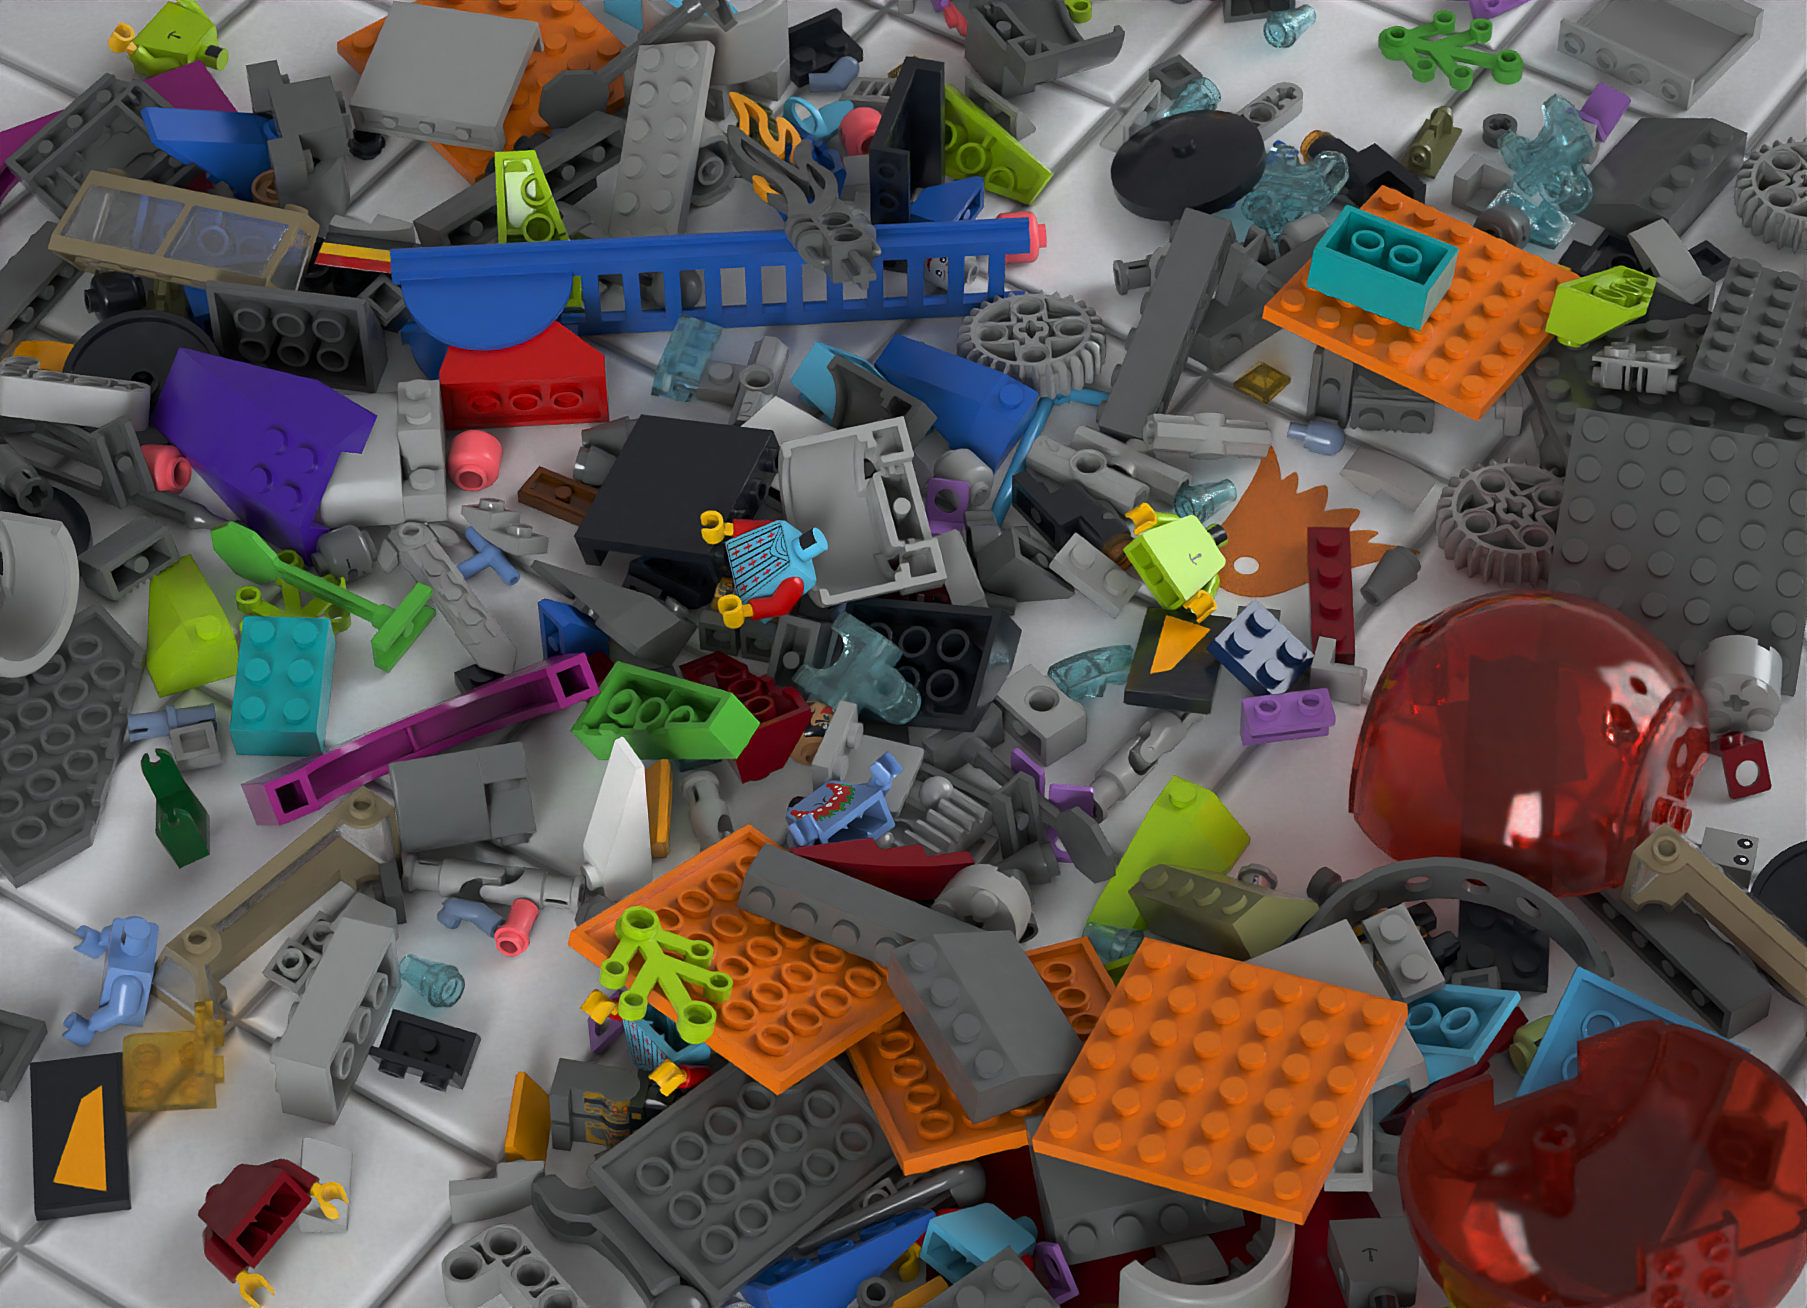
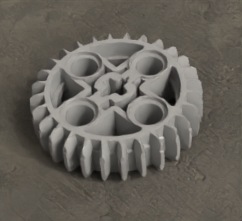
(1781, 205)
(1036, 340)
(1507, 523)

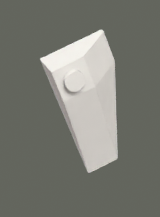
(618, 834)

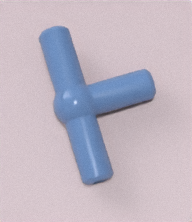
(488, 556)

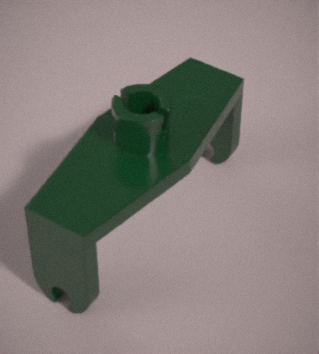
(180, 816)

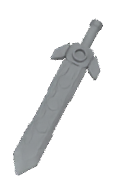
(422, 555)

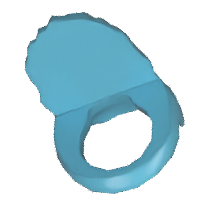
(822, 123)

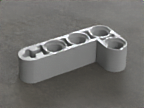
(69, 397)
(493, 1273)

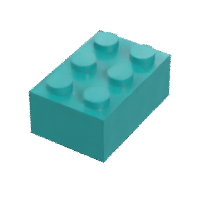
(1382, 267)
(282, 686)

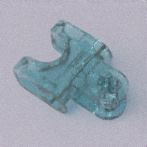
(1553, 159)
(1293, 189)
(863, 675)

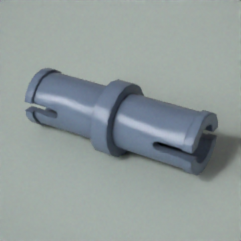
(160, 722)

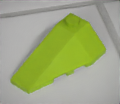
(984, 149)
(527, 207)
(1598, 304)
(187, 631)
(1181, 829)

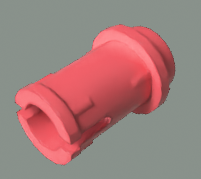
(513, 936)

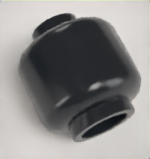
(114, 294)

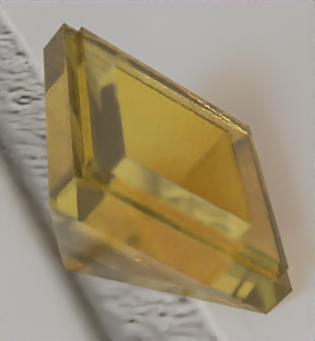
(1262, 382)

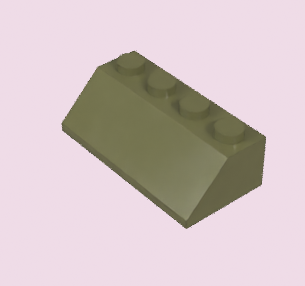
(1218, 911)

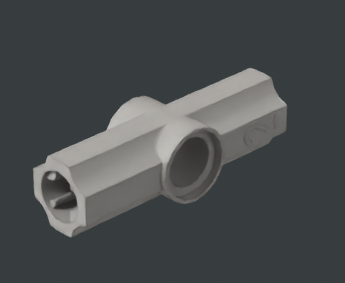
(759, 379)
(1207, 436)
(1134, 461)
(1087, 470)

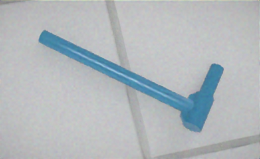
(1018, 464)

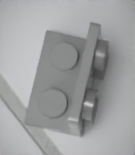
(848, 754)

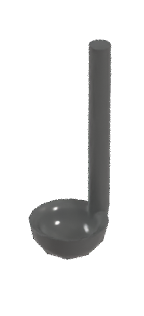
(964, 1179)

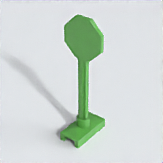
(397, 628)

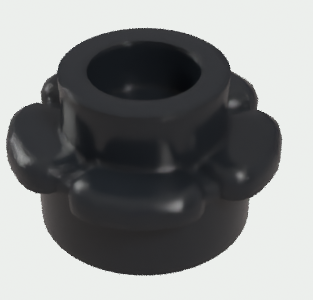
(366, 144)

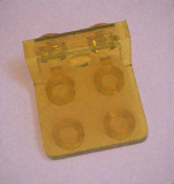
(174, 1067)

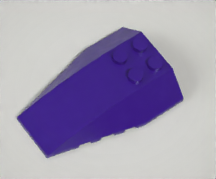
(260, 440)

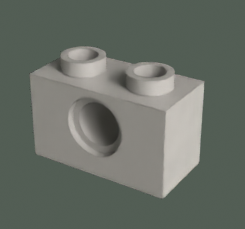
(1041, 715)

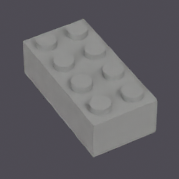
(336, 1020)

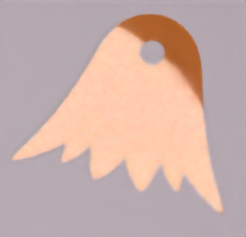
(1272, 529)

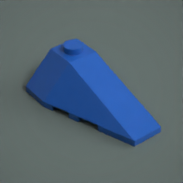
(839, 1267)

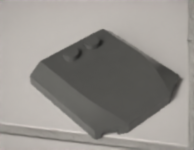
(96, 134)

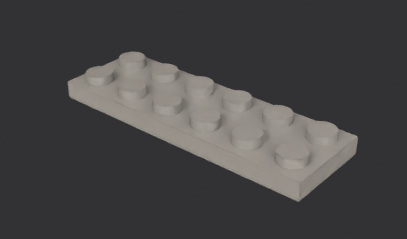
(662, 139)

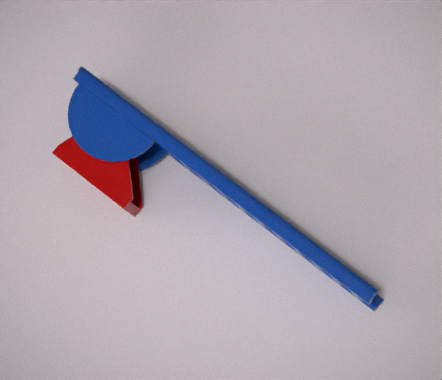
(511, 359)

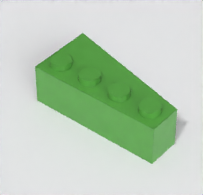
(663, 717)

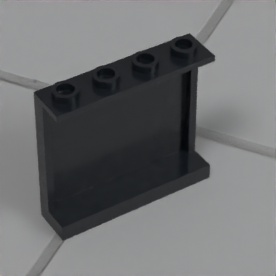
(908, 145)
(668, 479)

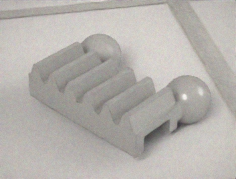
(948, 830)

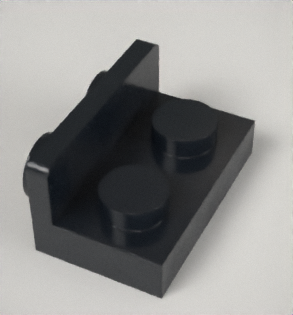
(818, 46)

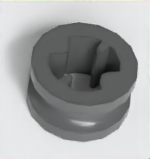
(1495, 126)

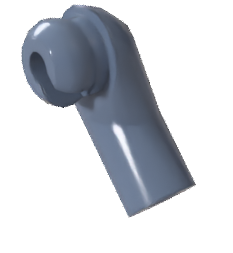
(837, 78)
(474, 911)

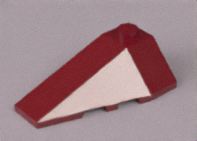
(780, 712)

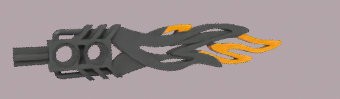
(825, 232)

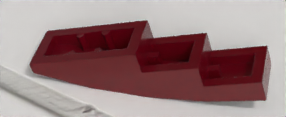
(898, 870)

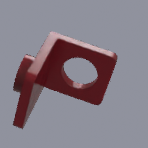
(1734, 749)

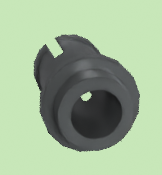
(875, 1289)

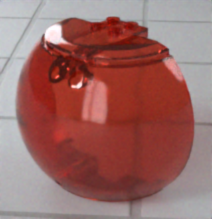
(1529, 740)
(1633, 1186)

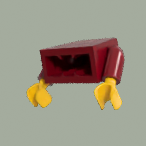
(253, 1212)

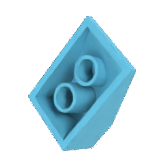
(1457, 1026)

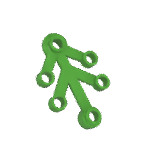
(1404, 44)

